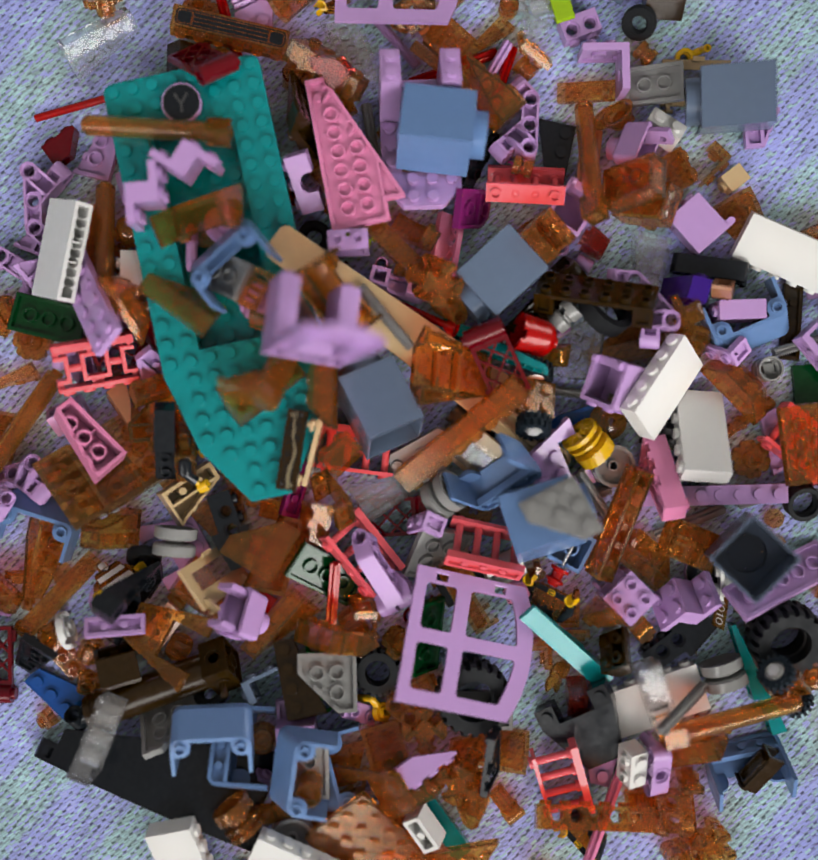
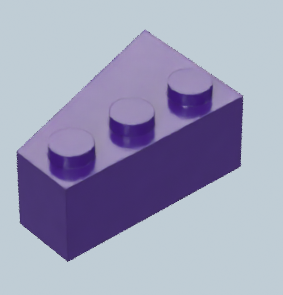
(688, 287)

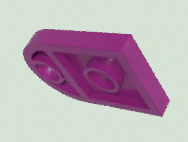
(470, 209)

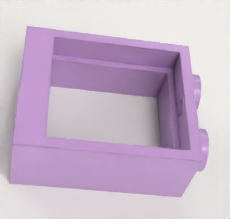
(352, 246)
(737, 311)

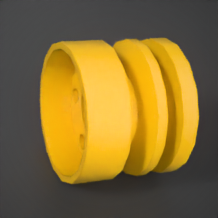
(589, 444)

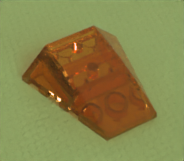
(445, 369)

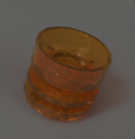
(238, 817)

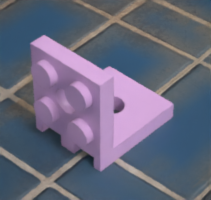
(609, 52)

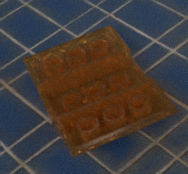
(77, 493)

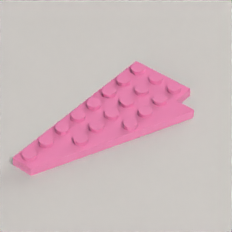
(351, 170)

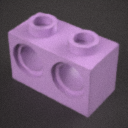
(577, 26)

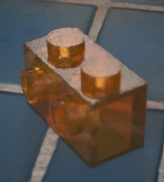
(149, 390)

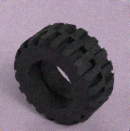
(763, 629)
(474, 671)

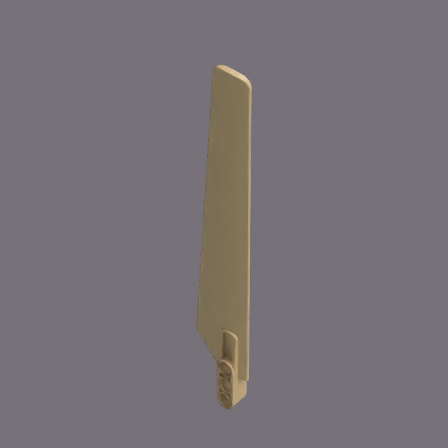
(298, 250)

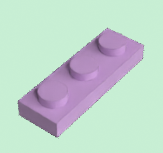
(124, 626)

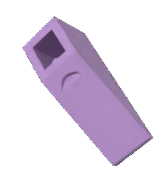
(418, 767)

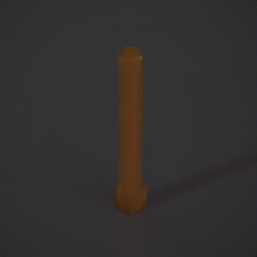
(213, 131)
(593, 202)
(104, 229)
(28, 415)
(730, 719)

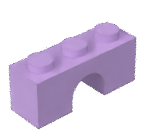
(308, 198)
(393, 285)

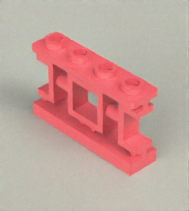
(97, 379)

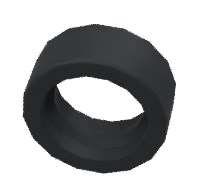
(811, 511)

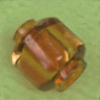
(85, 650)

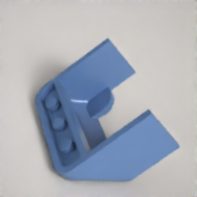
(220, 252)
(760, 332)
(505, 475)
(50, 512)
(212, 724)
(292, 746)
(737, 755)
(223, 761)
(336, 798)

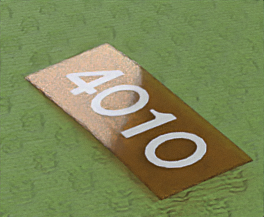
(720, 615)

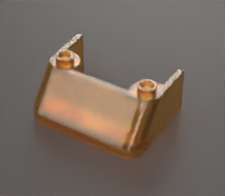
(199, 214)
(321, 278)
(265, 389)

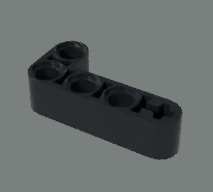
(713, 267)

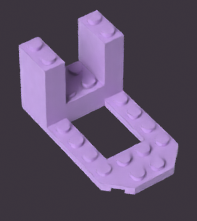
(421, 188)
(323, 343)

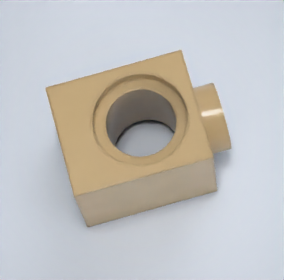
(732, 179)

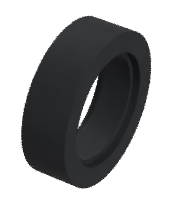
(603, 323)

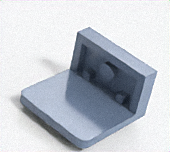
(250, 690)

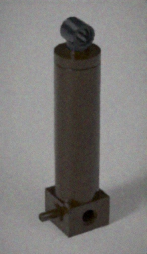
(214, 667)

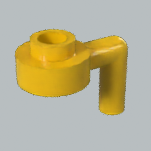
(690, 53)
(379, 708)

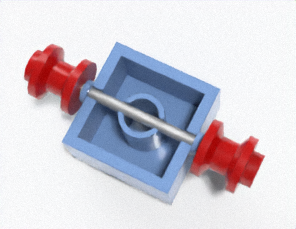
(570, 558)

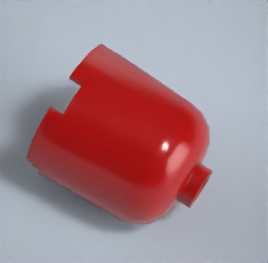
(533, 335)

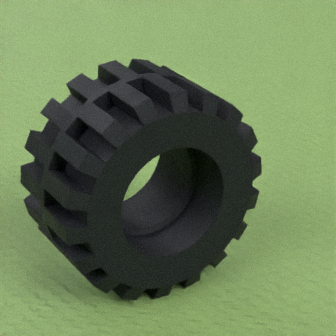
(372, 686)

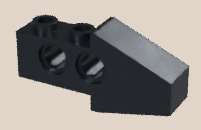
(164, 439)
(222, 521)
(690, 641)

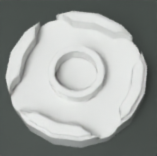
(66, 630)

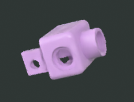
(637, 140)
(241, 613)

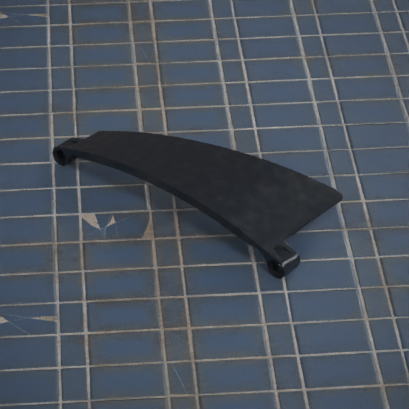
(151, 782)

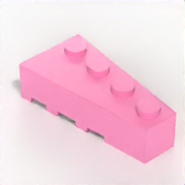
(89, 440)
(666, 486)

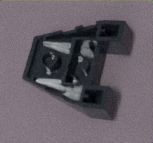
(127, 595)
(594, 728)

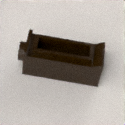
(759, 769)

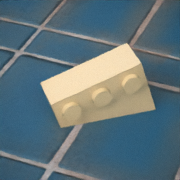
(183, 498)

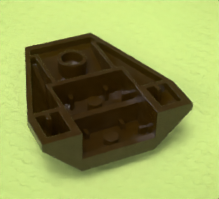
(299, 117)

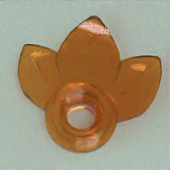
(557, 674)

